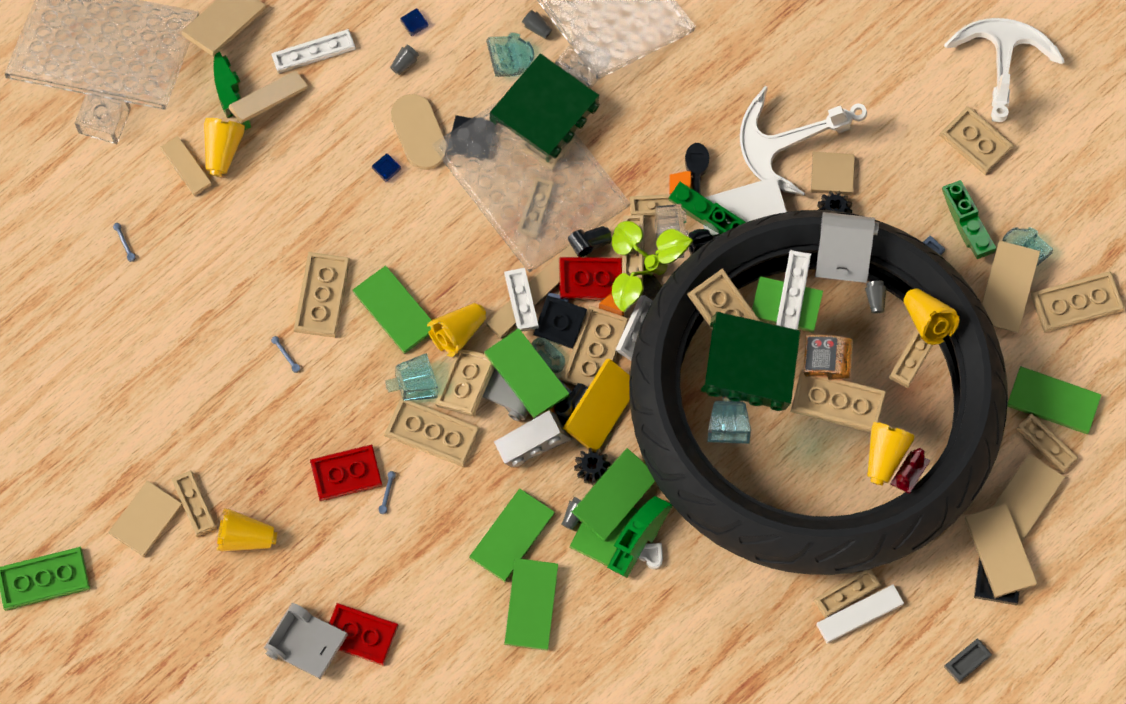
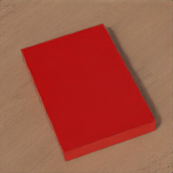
(587, 277)
(346, 472)
(367, 636)

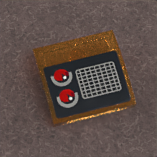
(827, 356)

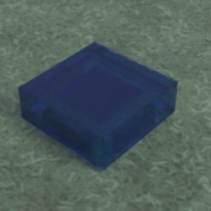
(414, 22)
(386, 167)

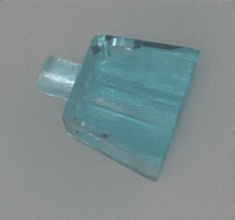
(414, 379)
(729, 422)

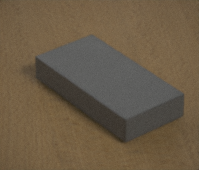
(968, 660)

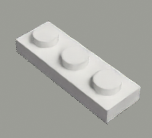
(521, 299)
(629, 336)

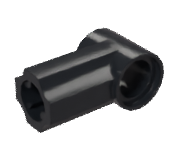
(585, 242)
(566, 407)

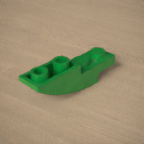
(227, 85)
(703, 210)
(967, 220)
(639, 530)

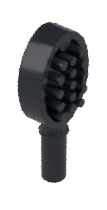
(697, 162)

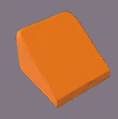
(684, 177)
(609, 305)

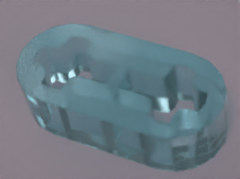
(551, 351)

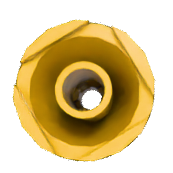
(221, 144)
(930, 316)
(456, 328)
(886, 451)
(244, 533)

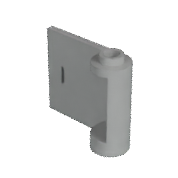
(845, 244)
(502, 394)
(305, 641)

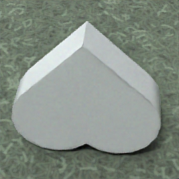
(652, 555)

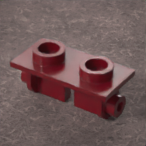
(910, 470)

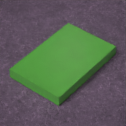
(768, 301)
(592, 546)

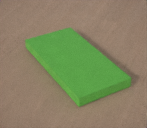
(394, 309)
(526, 373)
(1054, 400)
(614, 494)
(512, 534)
(43, 578)
(531, 604)

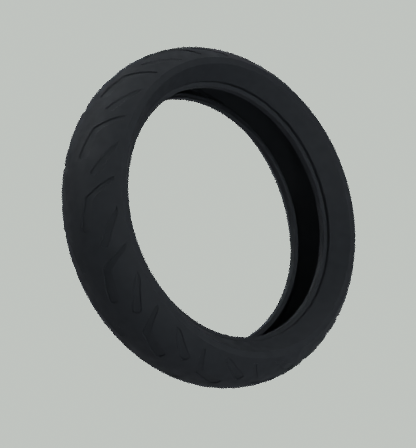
(796, 540)

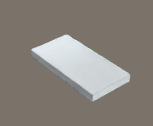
(751, 201)

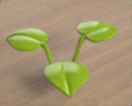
(626, 236)

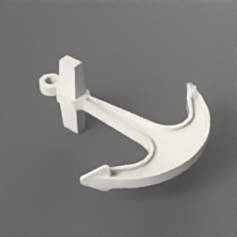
(1005, 36)
(761, 148)

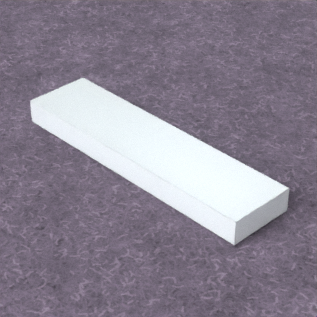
(313, 51)
(793, 289)
(859, 614)

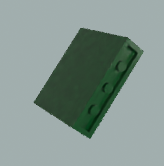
(545, 107)
(751, 361)

